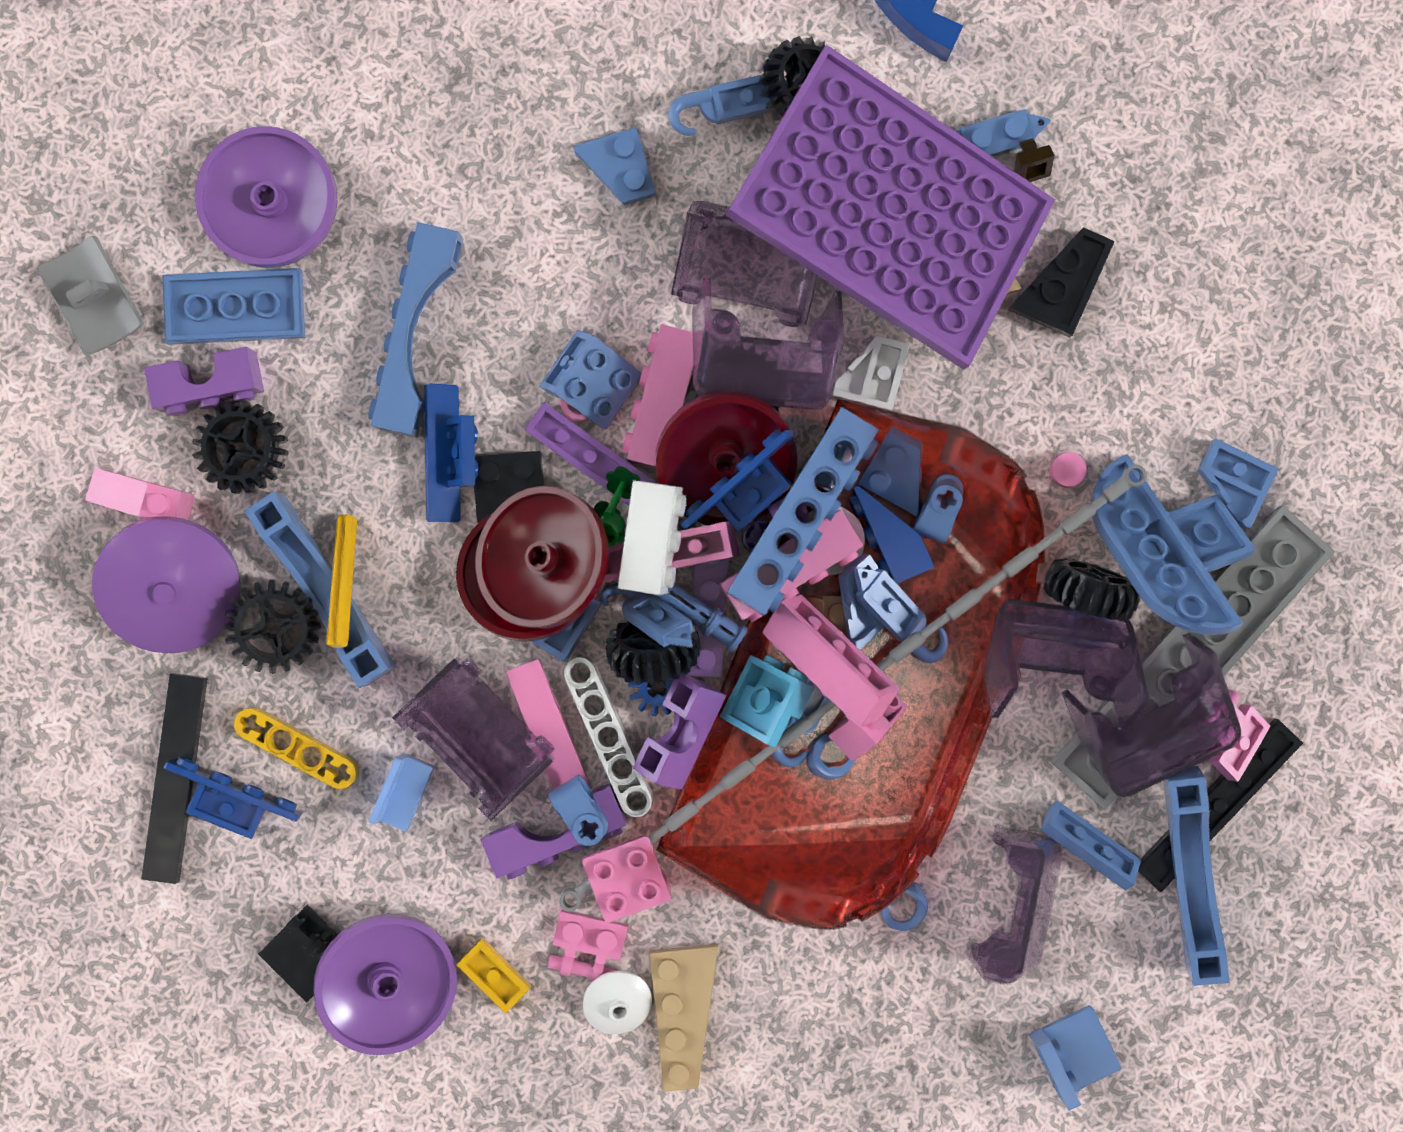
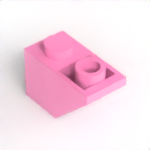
(856, 740)

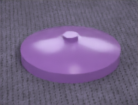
(266, 197)
(165, 584)
(385, 984)

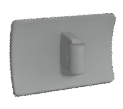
(90, 296)

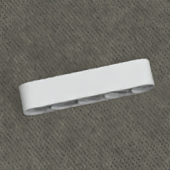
(608, 753)

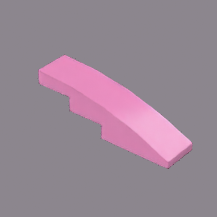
(545, 717)

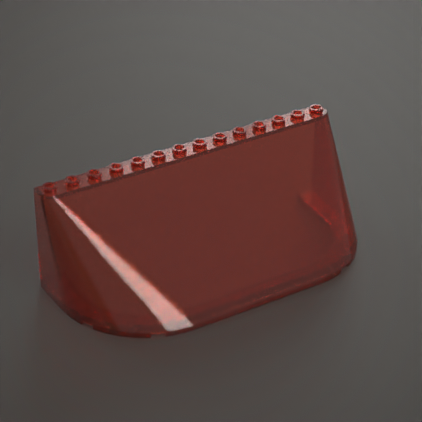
(852, 844)

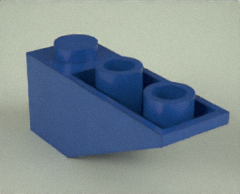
(898, 545)

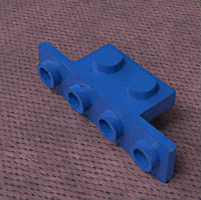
(448, 452)
(750, 490)
(228, 804)

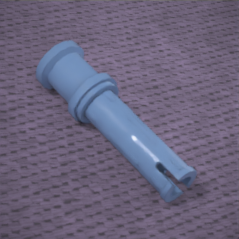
(711, 623)

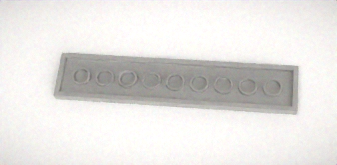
(1258, 592)

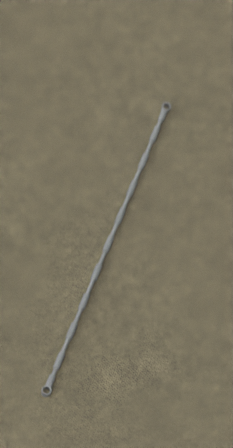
(896, 655)

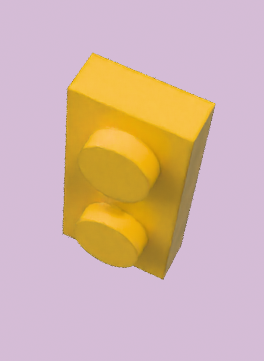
(494, 975)

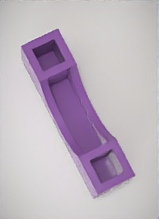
(515, 848)

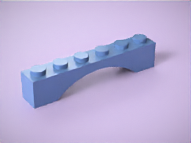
(431, 261)
(298, 551)
(1196, 896)

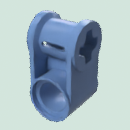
(938, 512)
(577, 804)

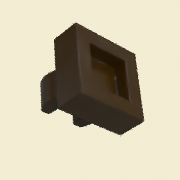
(1034, 162)

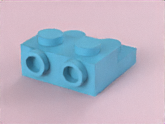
(767, 699)

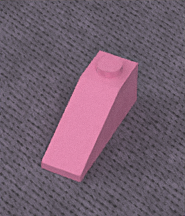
(138, 496)

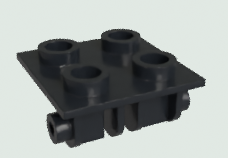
(298, 949)

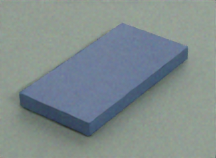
(233, 306)

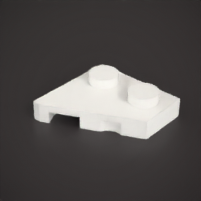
(874, 374)

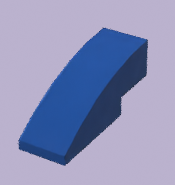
(922, 25)

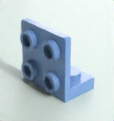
(591, 378)
(1075, 1053)

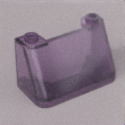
(740, 266)
(476, 735)
(1018, 952)

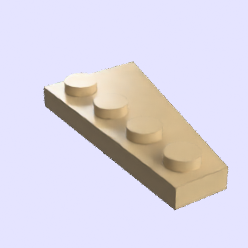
(682, 1005)

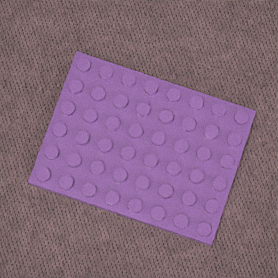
(892, 207)

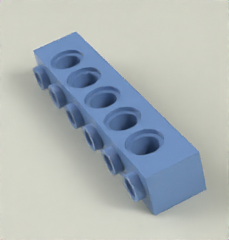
(844, 430)

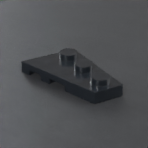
(1065, 285)

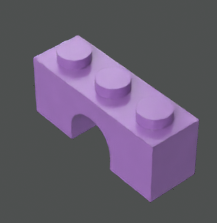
(235, 377)
(671, 757)

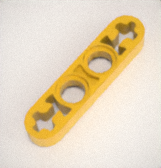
(295, 751)

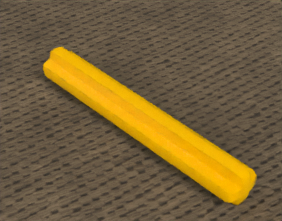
(342, 581)

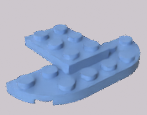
(1172, 552)

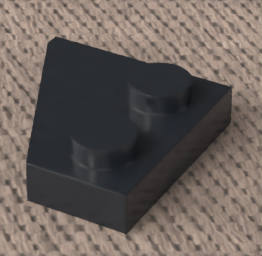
(504, 476)

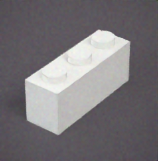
(651, 538)

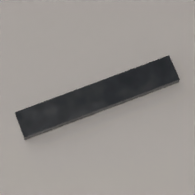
(172, 791)
(1226, 799)

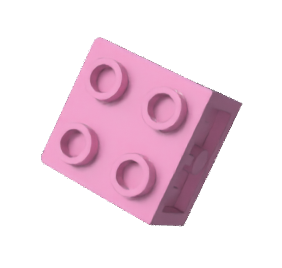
(627, 878)

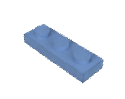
(1091, 845)

